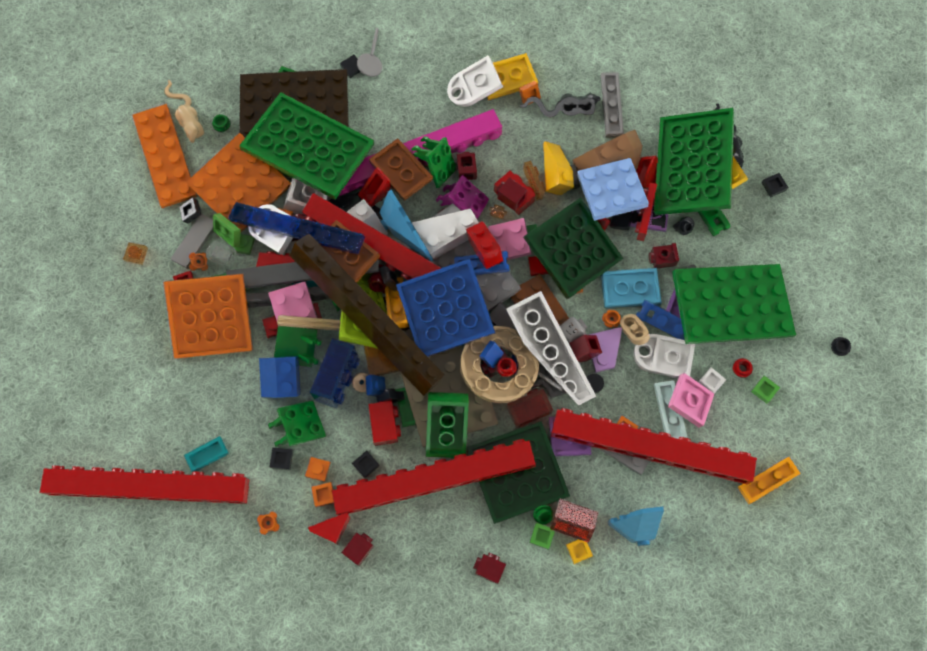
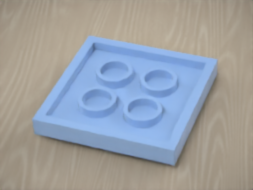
(612, 189)

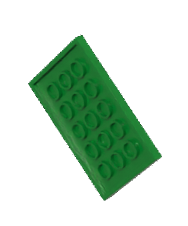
(307, 145)
(695, 162)
(733, 303)

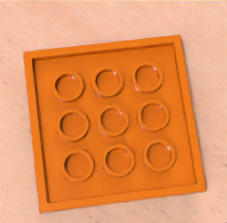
(237, 178)
(208, 315)

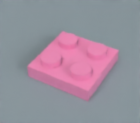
(510, 238)
(293, 301)
(691, 400)

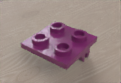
(464, 196)

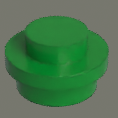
(221, 123)
(543, 514)

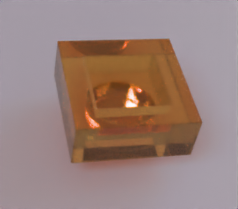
(135, 253)

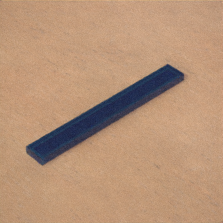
(297, 227)

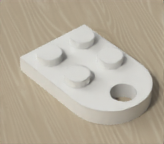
(474, 82)
(273, 240)
(666, 356)

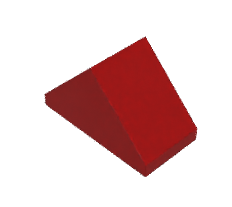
(332, 528)

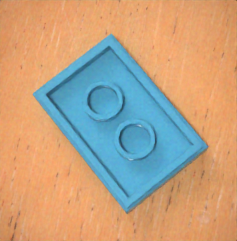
(630, 287)

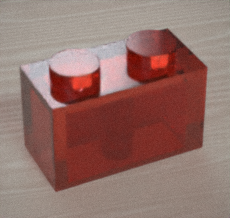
(529, 408)
(574, 520)

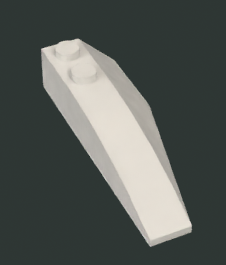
(548, 344)

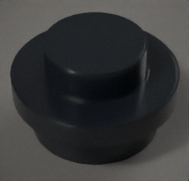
(841, 346)

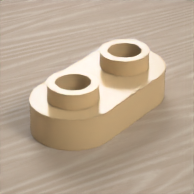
(637, 331)

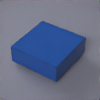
(491, 354)

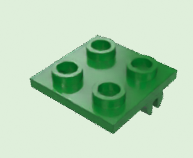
(438, 159)
(297, 342)
(300, 424)

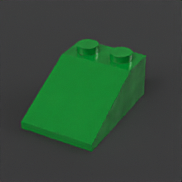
(446, 424)

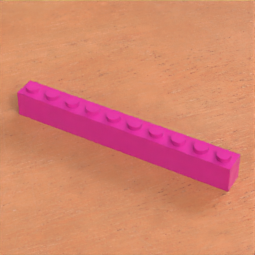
(459, 137)

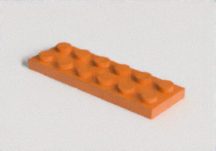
(164, 155)

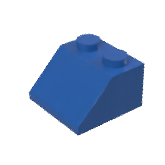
(280, 377)

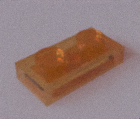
(531, 173)

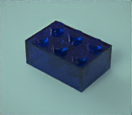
(335, 373)

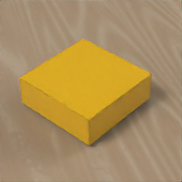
(579, 551)

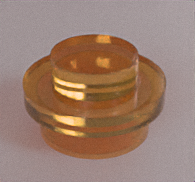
(497, 211)

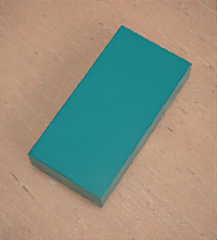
(206, 454)

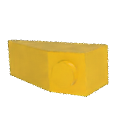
(557, 170)

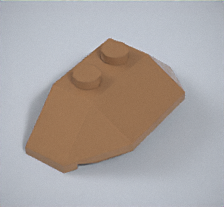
(617, 149)

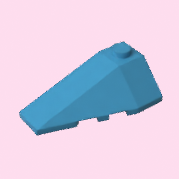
(400, 225)
(639, 525)

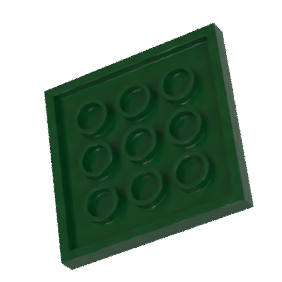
(573, 248)
(526, 489)

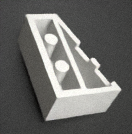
(445, 231)

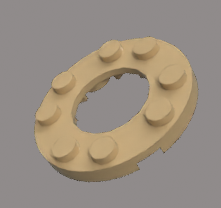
(493, 391)

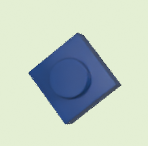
(375, 385)

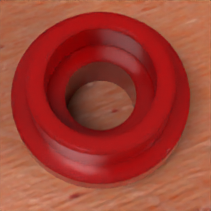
(505, 363)
(746, 363)

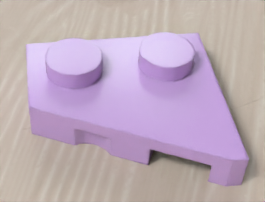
(609, 344)

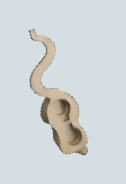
(186, 115)

